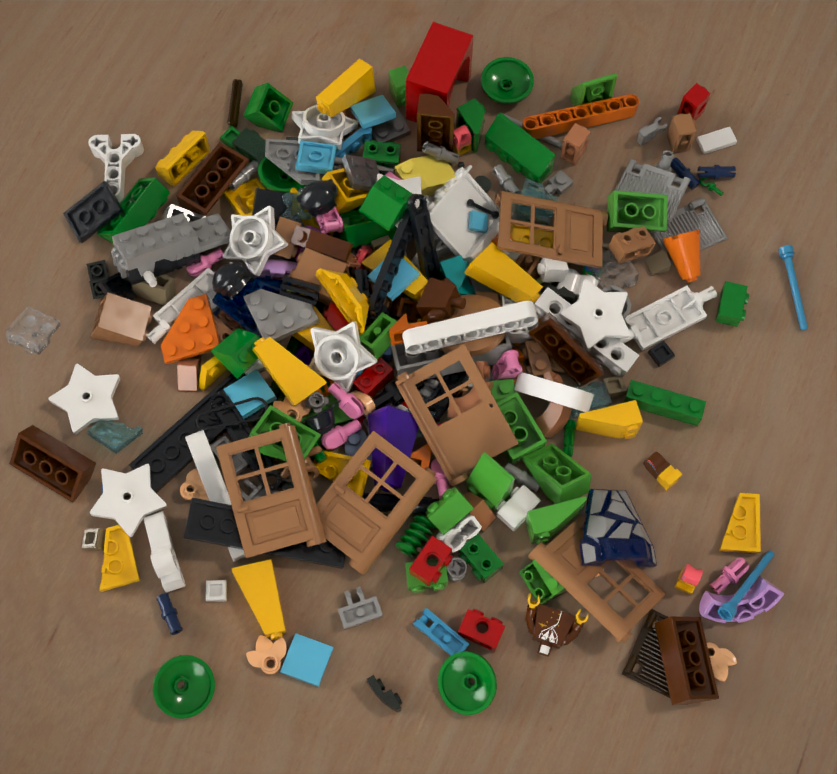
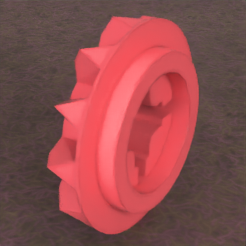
(362, 254)

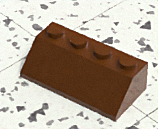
(434, 122)
(211, 179)
(565, 350)
(51, 463)
(686, 660)

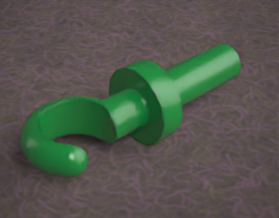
(712, 187)

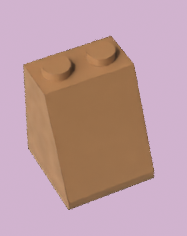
(309, 263)
(121, 320)

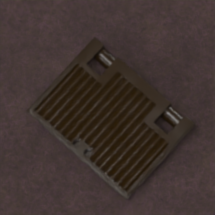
(648, 655)

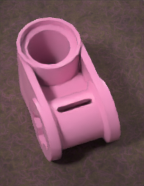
(330, 222)
(507, 366)

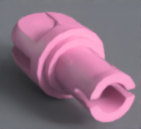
(206, 261)
(348, 402)
(338, 435)
(442, 481)
(730, 575)

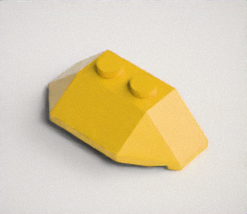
(346, 296)

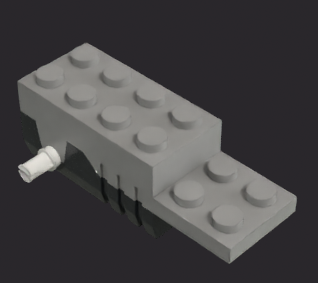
(166, 246)

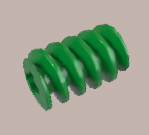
(414, 535)

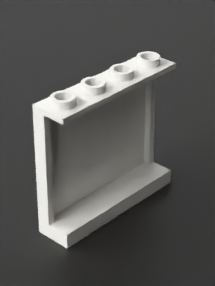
(451, 215)

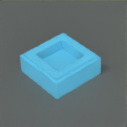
(478, 221)

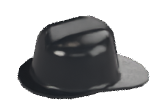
(323, 421)

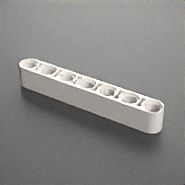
(469, 327)
(210, 476)

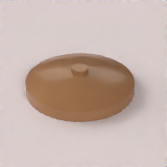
(476, 304)

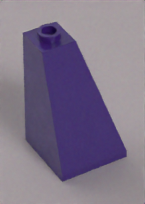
(399, 430)

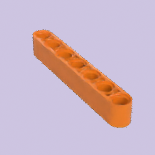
(585, 115)

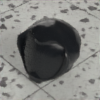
(319, 197)
(231, 279)

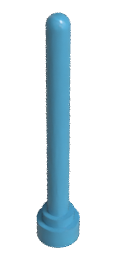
(786, 253)
(728, 610)

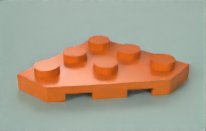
(192, 331)

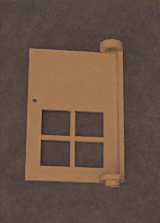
(575, 230)
(467, 436)
(278, 517)
(356, 524)
(564, 563)

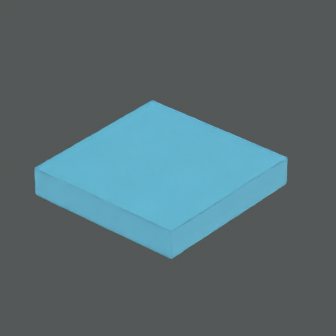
(373, 111)
(315, 157)
(404, 277)
(247, 387)
(307, 660)

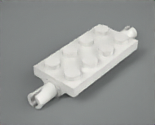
(168, 313)
(667, 316)

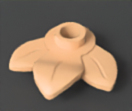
(299, 410)
(193, 481)
(266, 652)
(720, 661)

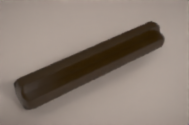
(235, 103)

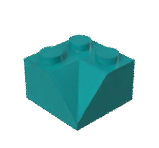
(454, 270)

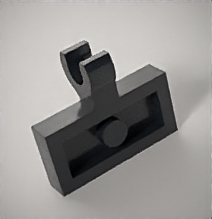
(117, 286)

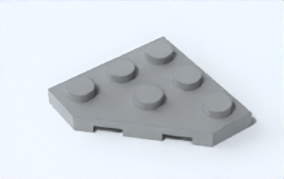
(284, 155)
(279, 315)

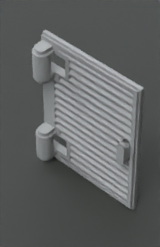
(654, 181)
(687, 220)

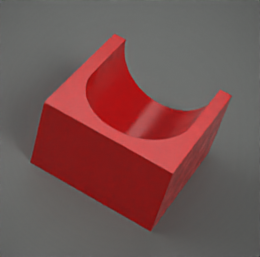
(440, 61)

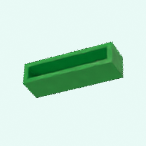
(666, 403)

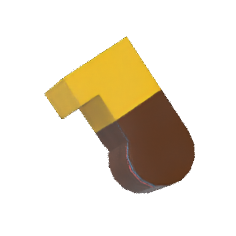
(662, 470)

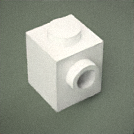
(552, 270)

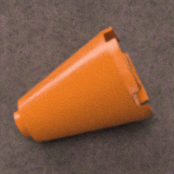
(685, 254)

